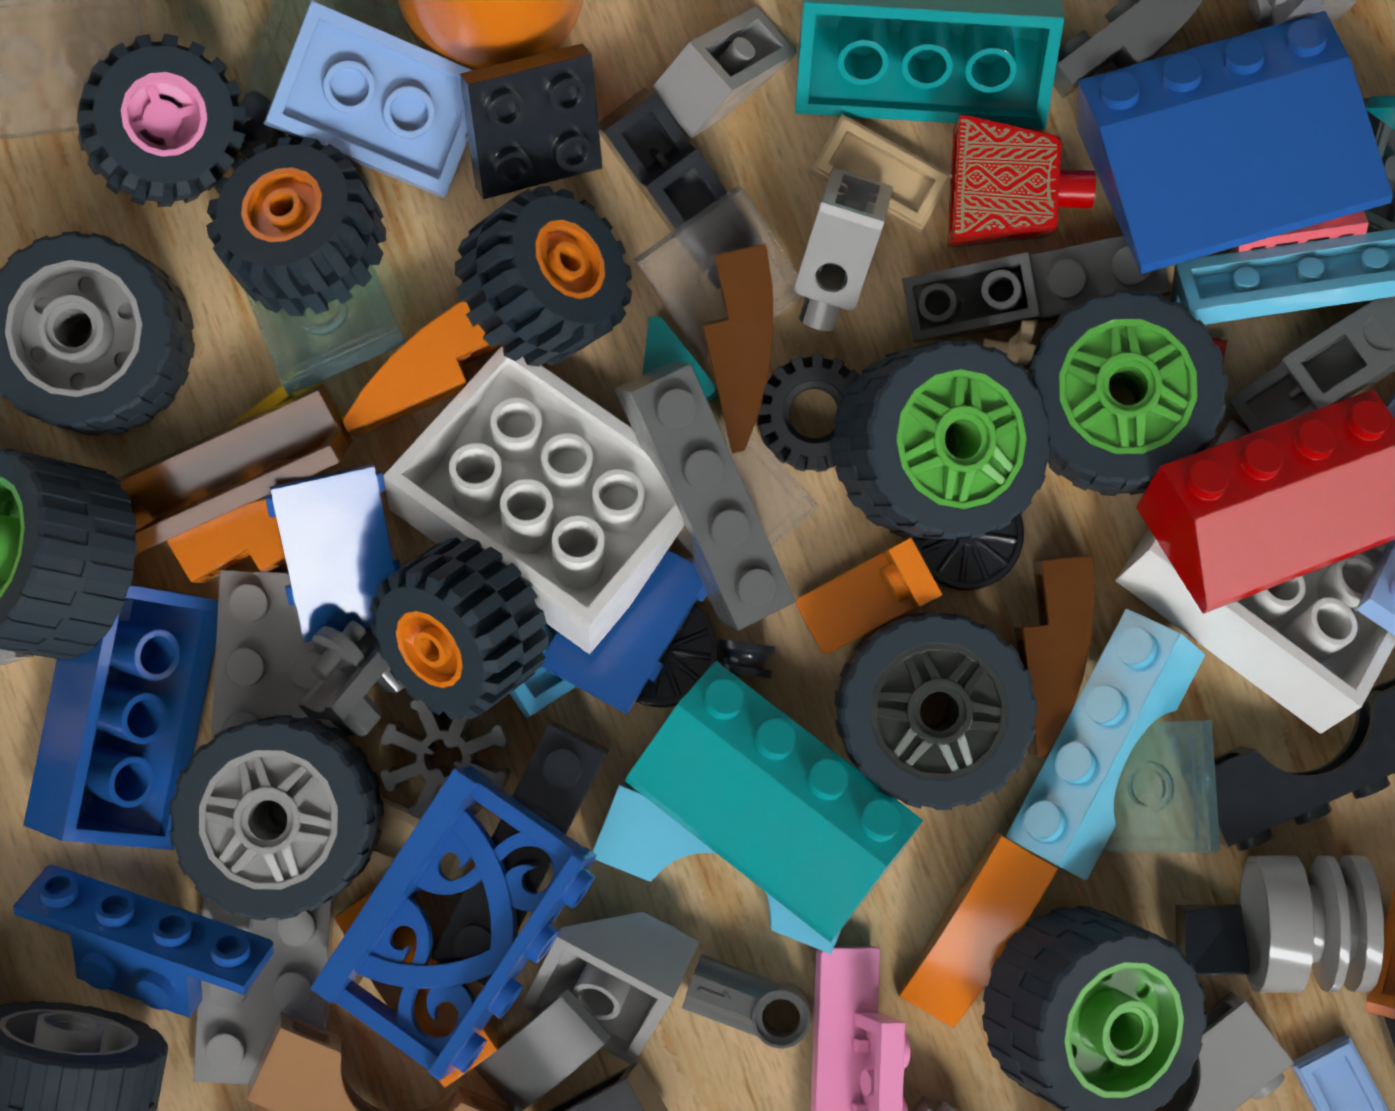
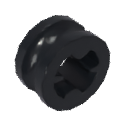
(746, 658)

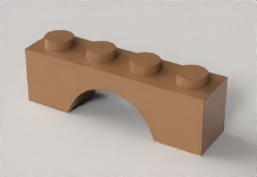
(305, 1073)

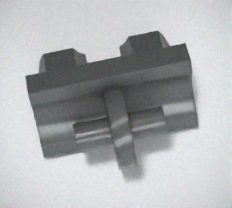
(346, 673)

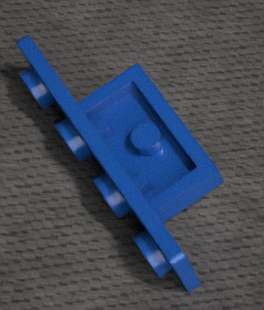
(142, 943)

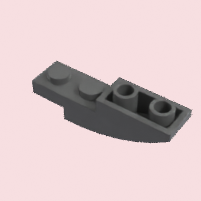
(1134, 35)
(1021, 288)
(1323, 369)

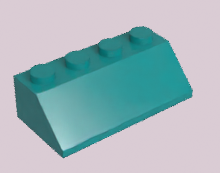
(929, 59)
(773, 801)

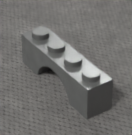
(695, 463)

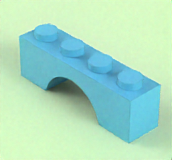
(1132, 685)
(646, 840)

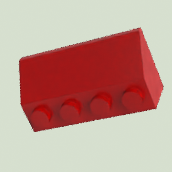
(1277, 501)

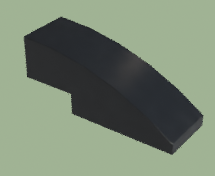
(660, 159)

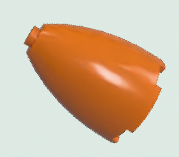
(489, 30)

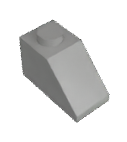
(722, 70)

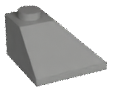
(620, 971)

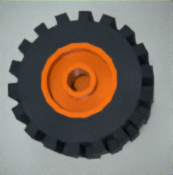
(296, 226)
(543, 276)
(459, 628)

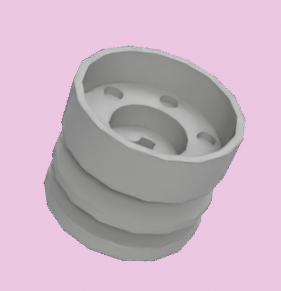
(1313, 923)

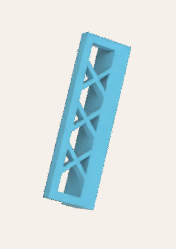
(1287, 277)

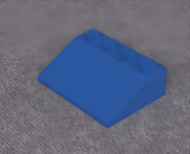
(1232, 142)

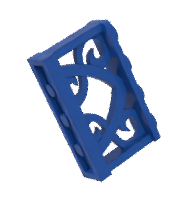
(369, 944)

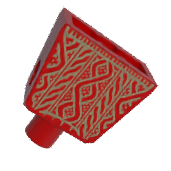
(1009, 184)

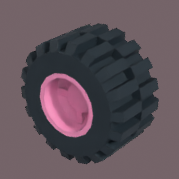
(160, 120)

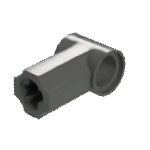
(740, 1000)

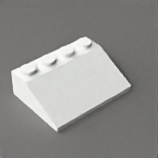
(545, 485)
(1290, 641)

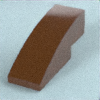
(742, 340)
(1058, 646)

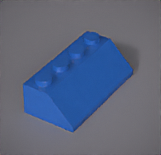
(125, 723)

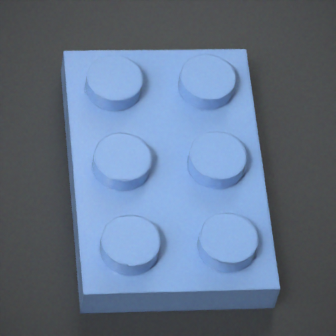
(373, 100)

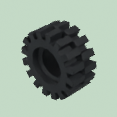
(774, 419)

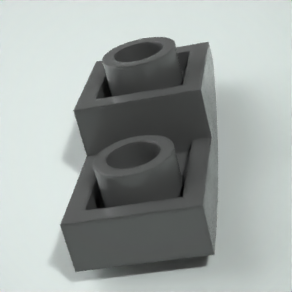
(543, 1051)

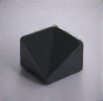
(1213, 938)

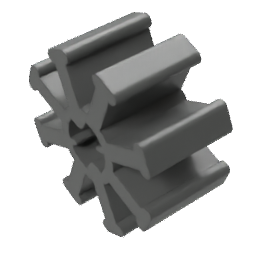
(425, 747)

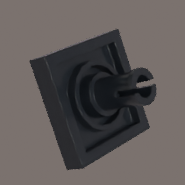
(532, 120)

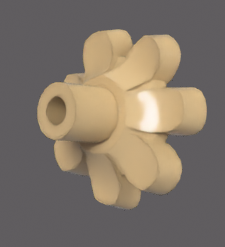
(1019, 347)

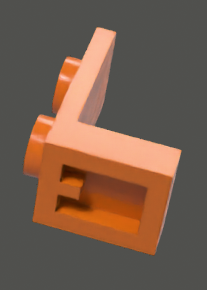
(867, 596)

